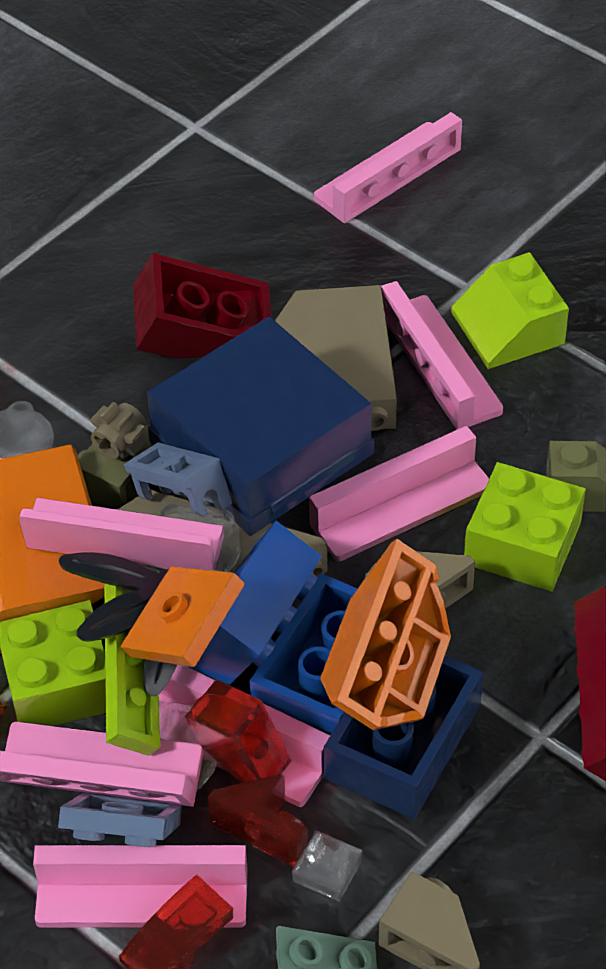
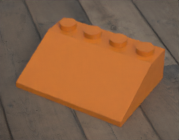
(28, 576)

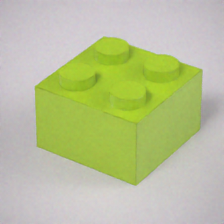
(524, 526)
(52, 670)

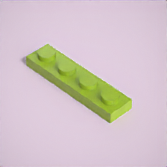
(130, 710)

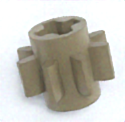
(118, 430)

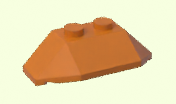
(389, 642)

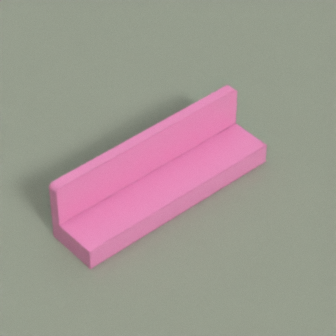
(391, 168)
(439, 358)
(398, 494)
(126, 534)
(301, 741)
(88, 764)
(130, 883)

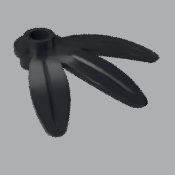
(120, 612)

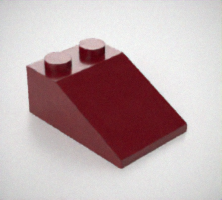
(193, 307)

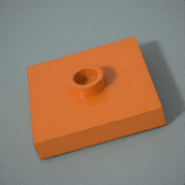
(182, 615)

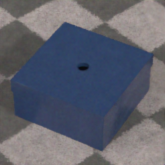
(269, 417)

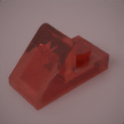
(252, 815)

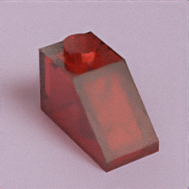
(238, 733)

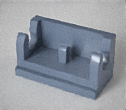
(180, 472)

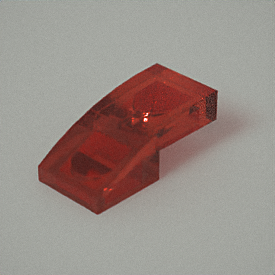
(178, 928)

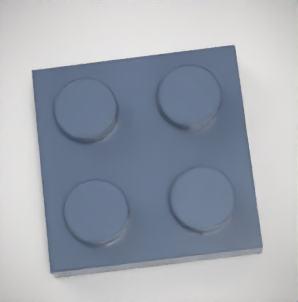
(137, 820)

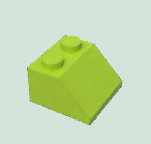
(512, 312)

